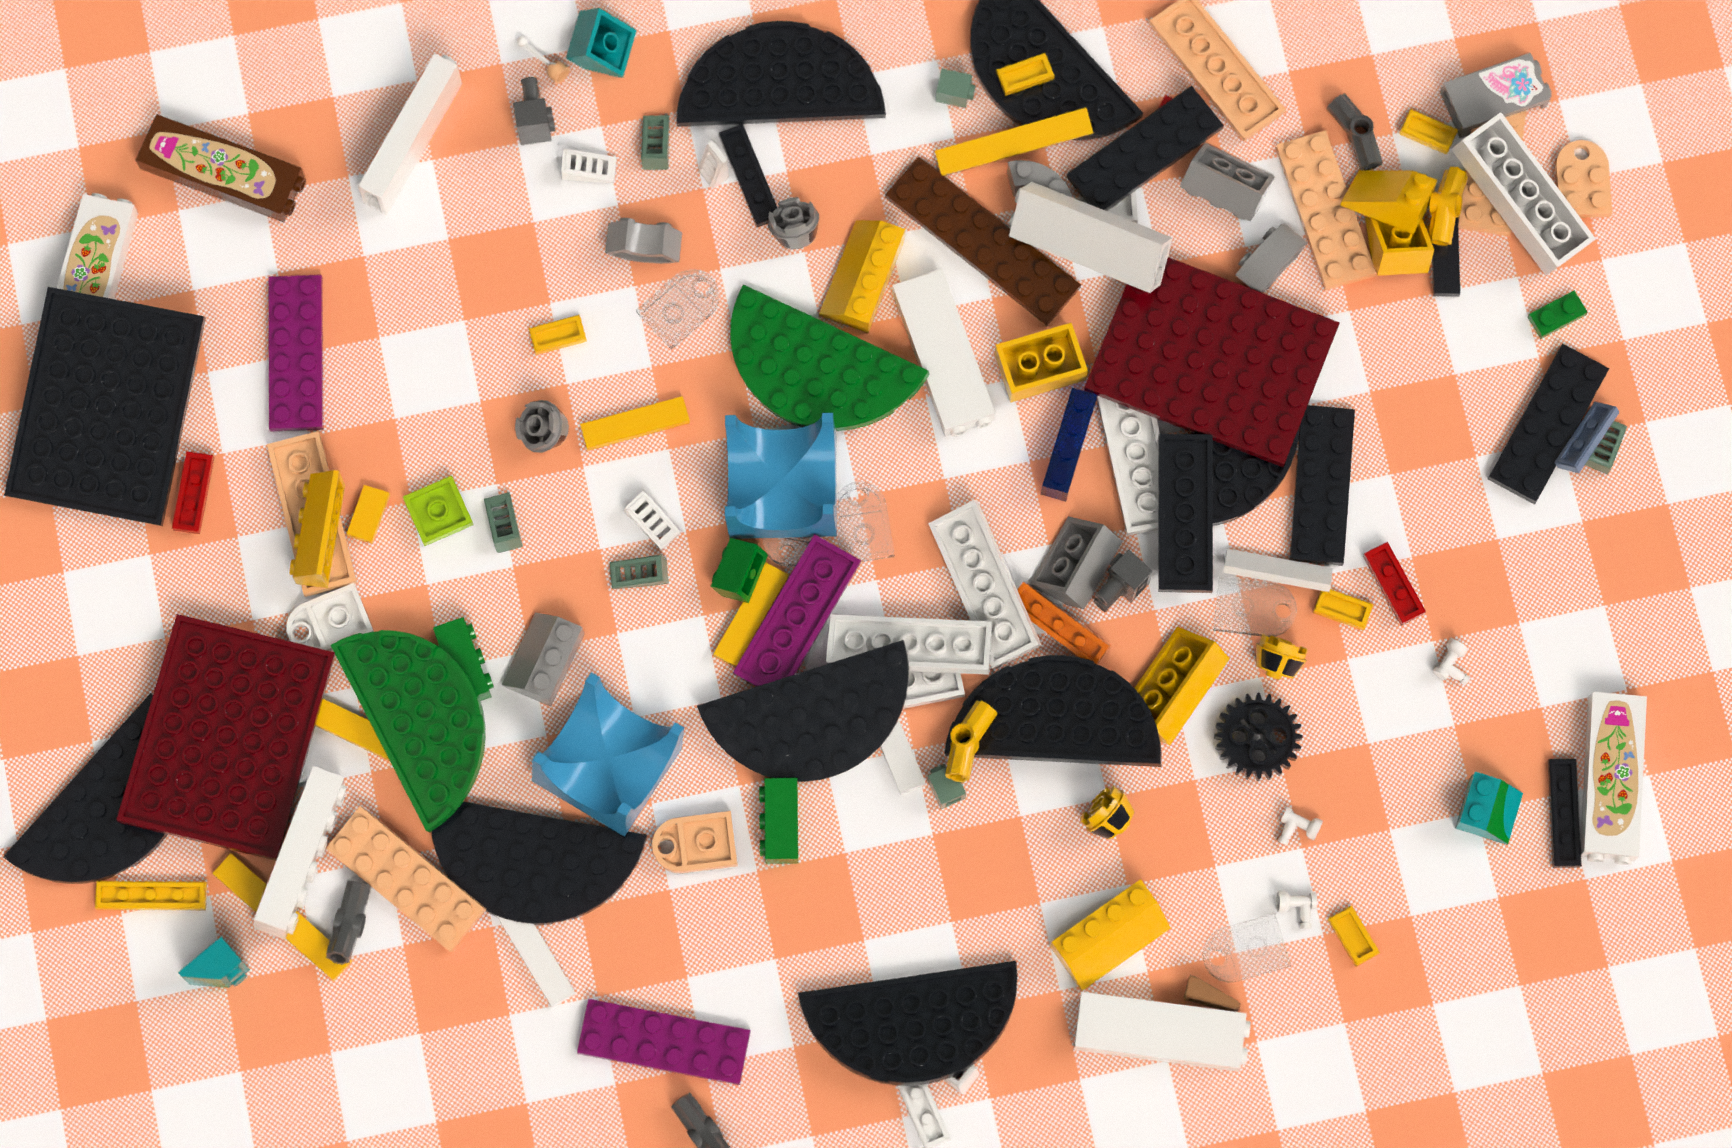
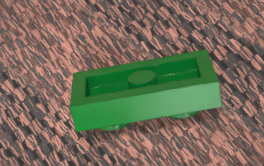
(1557, 314)

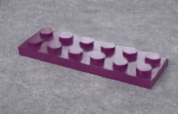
(296, 353)
(798, 613)
(664, 1042)

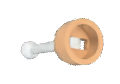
(556, 70)

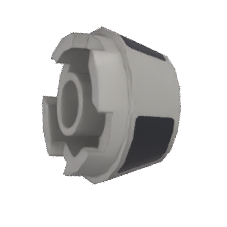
(794, 223)
(541, 426)

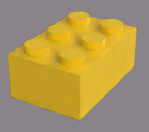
(1041, 362)

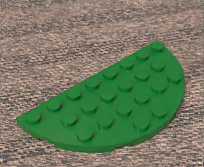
(813, 368)
(421, 714)

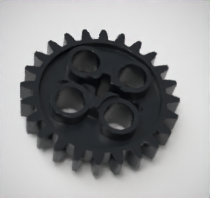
(1275, 721)

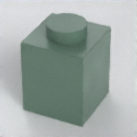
(955, 88)
(945, 790)

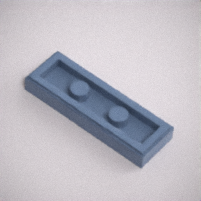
(1586, 437)

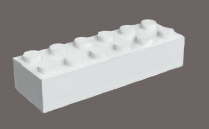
(1523, 194)
(298, 854)

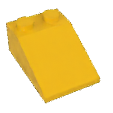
(1391, 196)
(1397, 250)

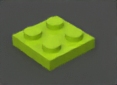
(438, 510)

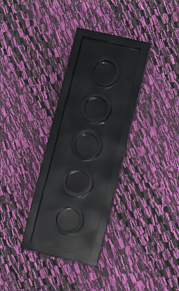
(1145, 150)
(1548, 423)
(1322, 485)
(1185, 513)

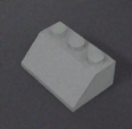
(1226, 182)
(1076, 562)
(544, 657)

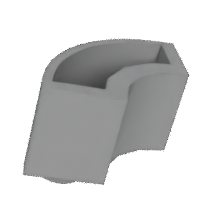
(1023, 172)
(643, 241)
(1271, 258)

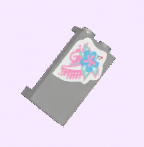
(1496, 89)

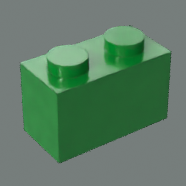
(739, 570)

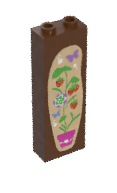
(221, 168)

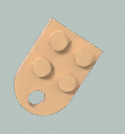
(1585, 181)
(698, 841)

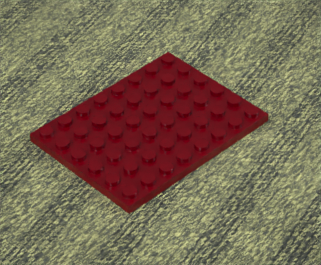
(1214, 359)
(226, 737)

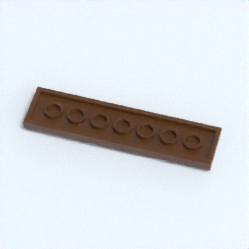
(982, 241)

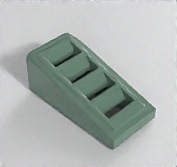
(655, 158)
(1605, 465)
(508, 538)
(658, 560)

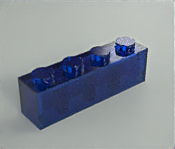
(1069, 444)

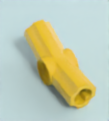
(1446, 206)
(962, 754)

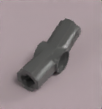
(1364, 144)
(348, 922)
(700, 1126)

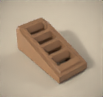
(1205, 994)

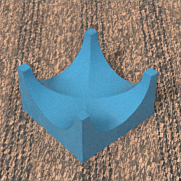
(781, 480)
(607, 758)

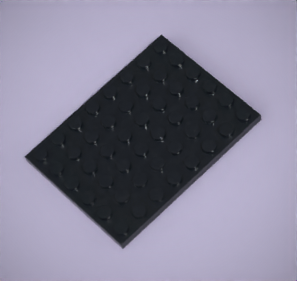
(105, 406)

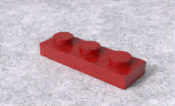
(193, 492)
(1394, 583)

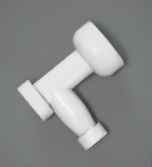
(1446, 668)
(1292, 820)
(1306, 903)

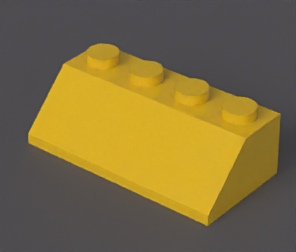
(863, 273)
(318, 529)
(1180, 680)
(1110, 935)

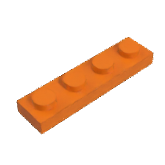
(1062, 625)

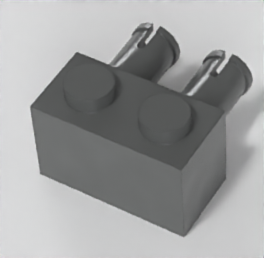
(532, 116)
(1126, 578)

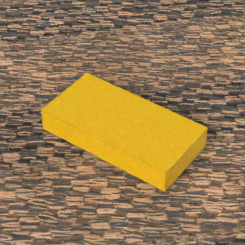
(1025, 74)
(1428, 131)
(557, 334)
(368, 514)
(1343, 609)
(1353, 936)

